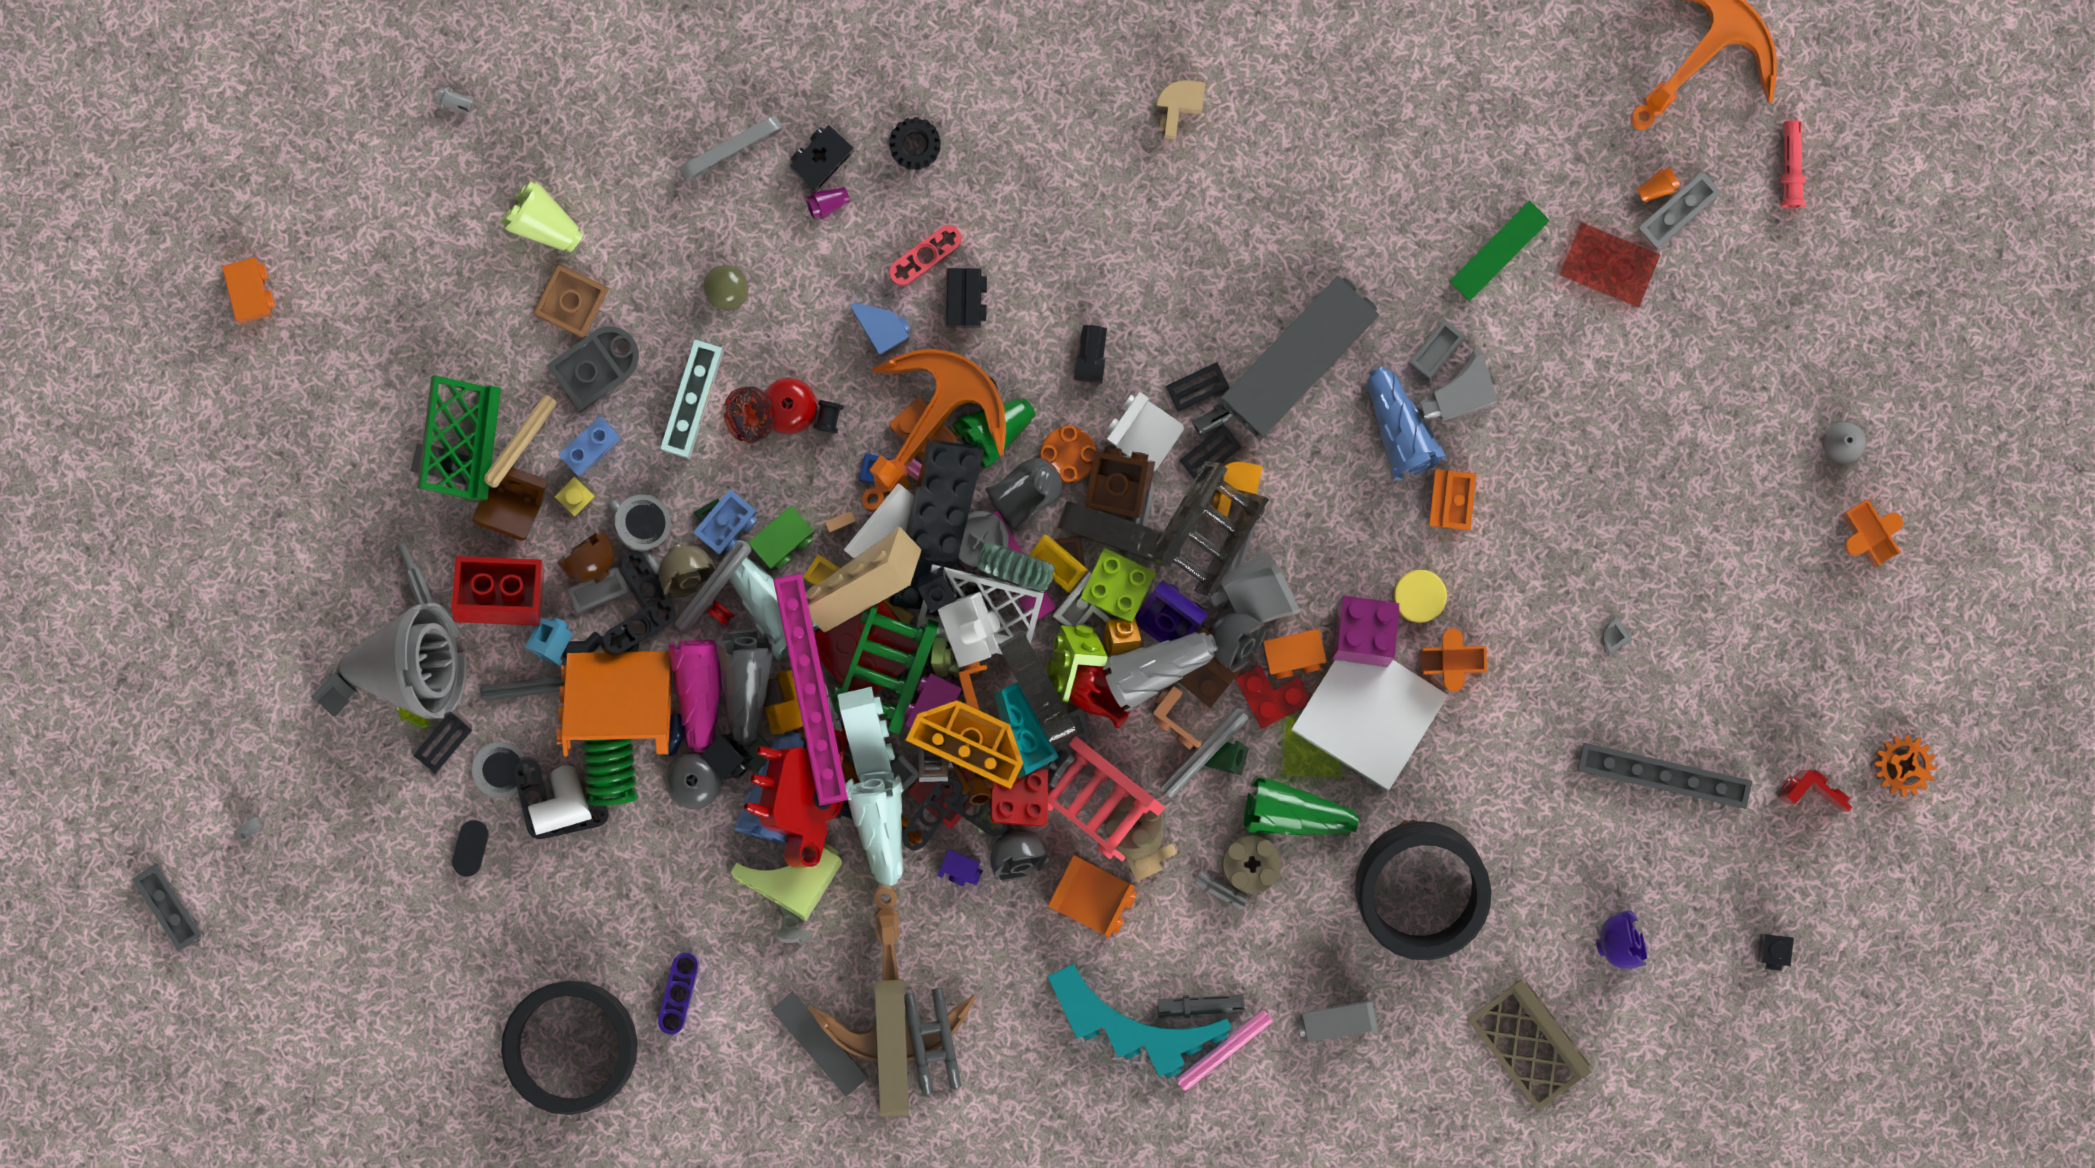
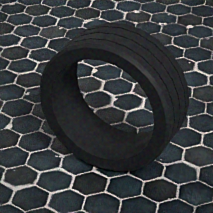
(1457, 934)
(513, 1060)

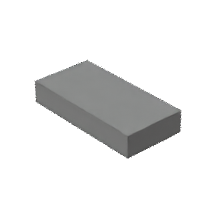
(1437, 349)
(591, 594)

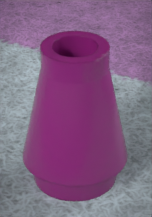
(825, 202)

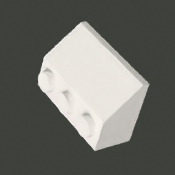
(889, 516)

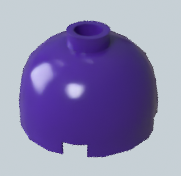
(1621, 941)

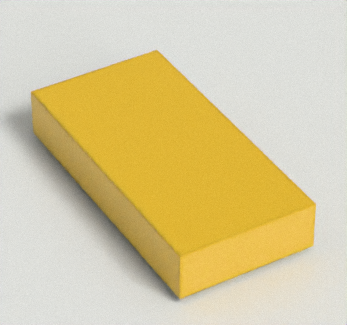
(1067, 570)

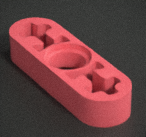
(913, 275)

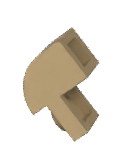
(1176, 98)

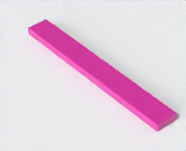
(810, 689)

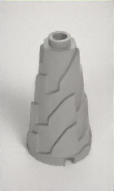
(1151, 669)

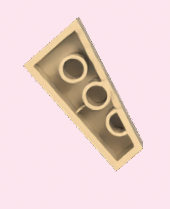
(864, 580)

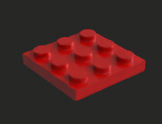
(839, 644)

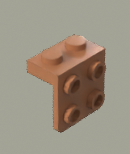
(1166, 701)

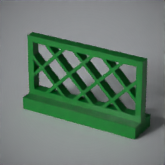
(482, 438)

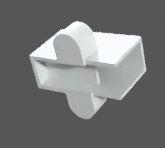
(970, 629)

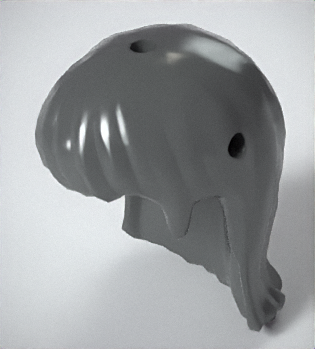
(1026, 491)

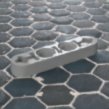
(730, 148)

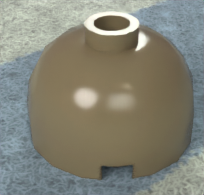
(683, 569)

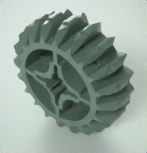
(1015, 566)

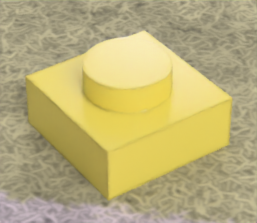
(574, 496)

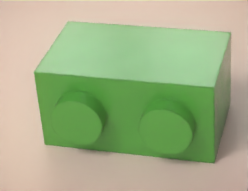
(782, 538)

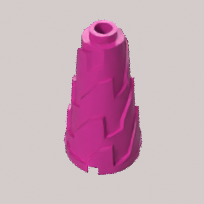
(698, 689)

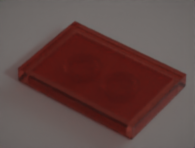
(1609, 265)

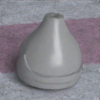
(1844, 442)

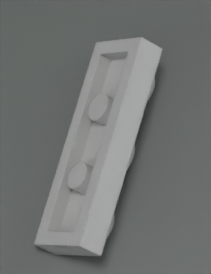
(1679, 210)

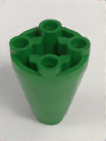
(975, 430)

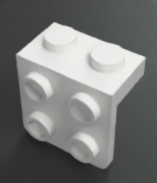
(1144, 429)

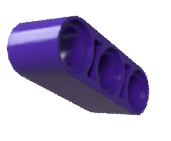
(670, 1005)

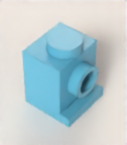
(549, 640)

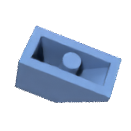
(882, 327)

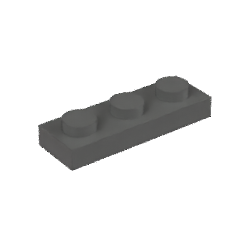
(167, 907)

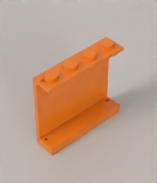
(615, 698)

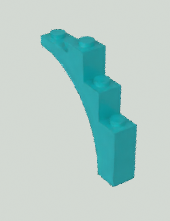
(1164, 1045)

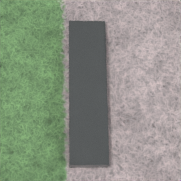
(818, 1044)

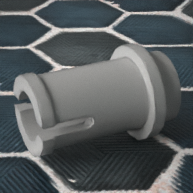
(454, 100)

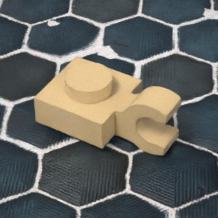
(1151, 863)

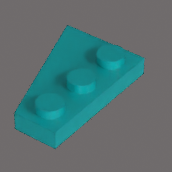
(1026, 728)

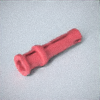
(1793, 177)

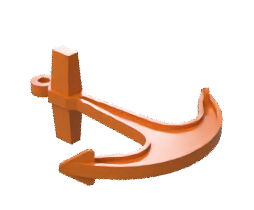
(1729, 24)
(956, 383)

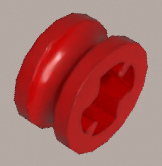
(720, 613)

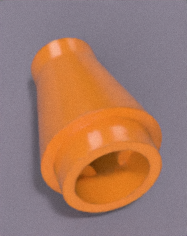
(1659, 185)

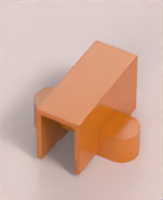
(1871, 533)
(1453, 660)

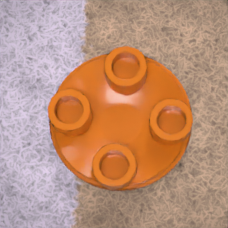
(1070, 452)

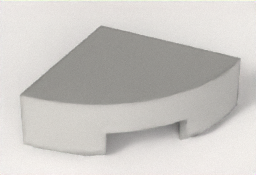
(1615, 636)
(252, 827)

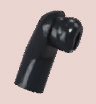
(586, 646)

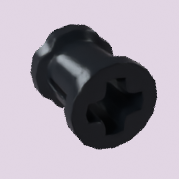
(828, 416)

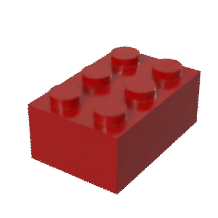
(497, 590)

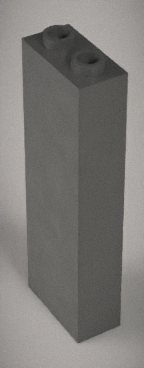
(1299, 357)

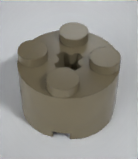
(1140, 840)
(1262, 851)

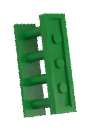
(912, 661)

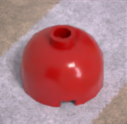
(804, 405)

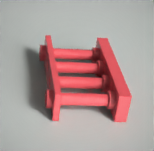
(1123, 787)

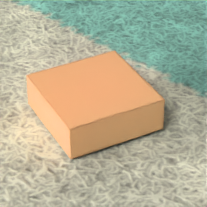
(840, 522)

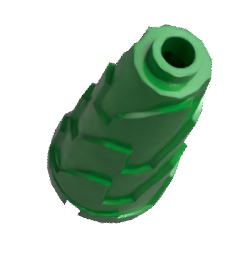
(1291, 811)

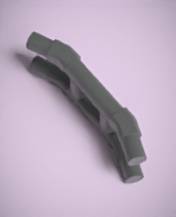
(943, 1027)

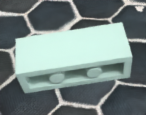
(866, 731)

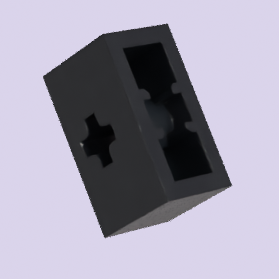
(817, 173)

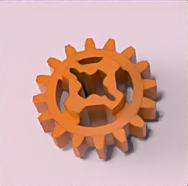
(1916, 771)

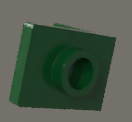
(1229, 758)

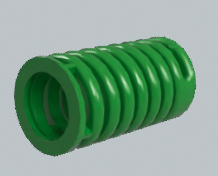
(604, 771)

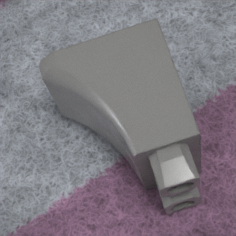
(1464, 394)
(1257, 591)

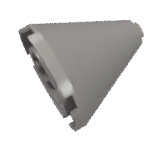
(411, 662)

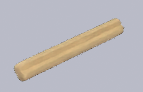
(520, 441)

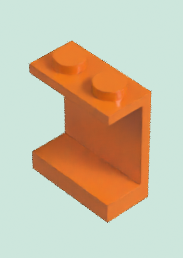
(1092, 897)

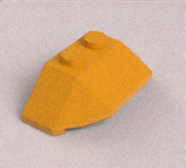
(969, 740)

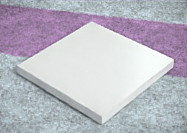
(1370, 717)

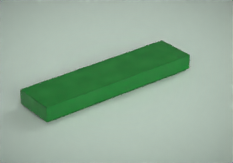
(1499, 251)

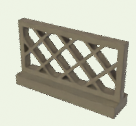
(1549, 1027)

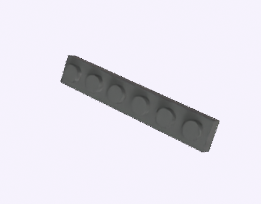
(1664, 775)

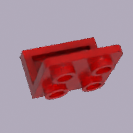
(1795, 787)
(1023, 803)

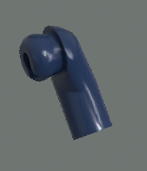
(675, 734)

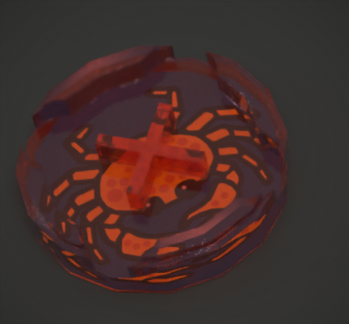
(749, 414)

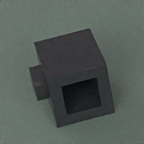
(1775, 951)

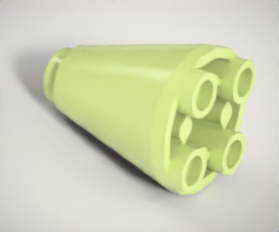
(541, 219)

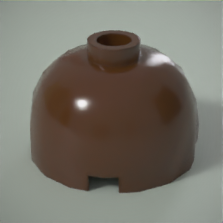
(589, 559)

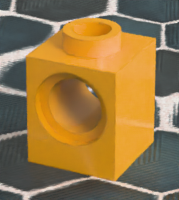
(1120, 637)

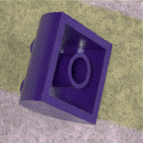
(1169, 614)

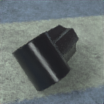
(1090, 360)

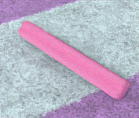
(1224, 1050)

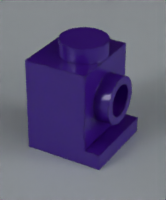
(960, 869)

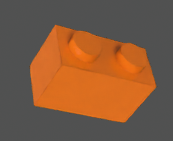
(248, 290)
(1293, 653)

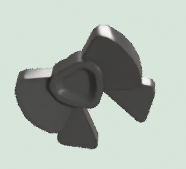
(1059, 768)

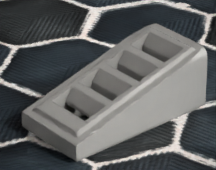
(932, 767)

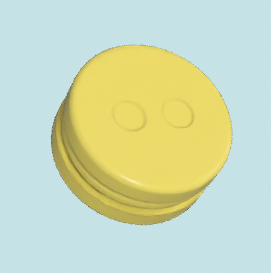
(1420, 596)

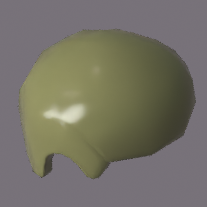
(726, 287)

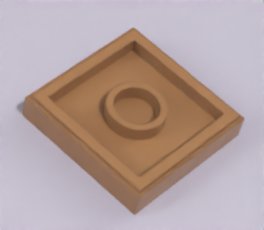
(570, 301)

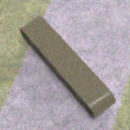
(891, 1048)

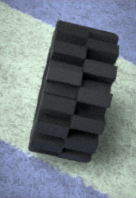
(909, 127)

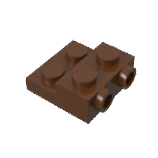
(1119, 482)
(1209, 680)

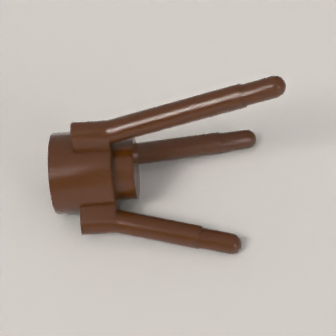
(977, 788)

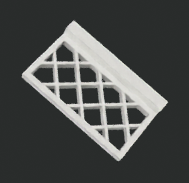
(993, 584)

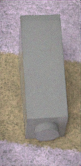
(1338, 1021)

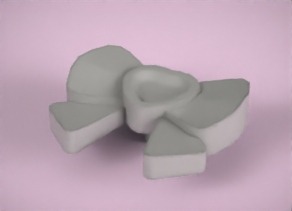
(790, 932)

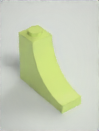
(793, 887)

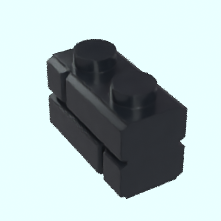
(964, 298)

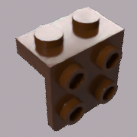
(512, 504)

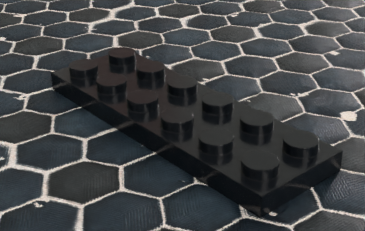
(940, 510)

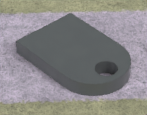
(593, 367)

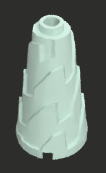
(761, 603)
(877, 814)

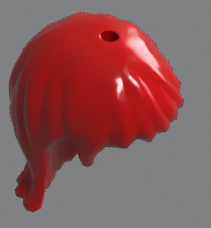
(1093, 695)

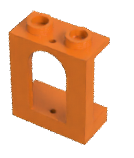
(966, 682)

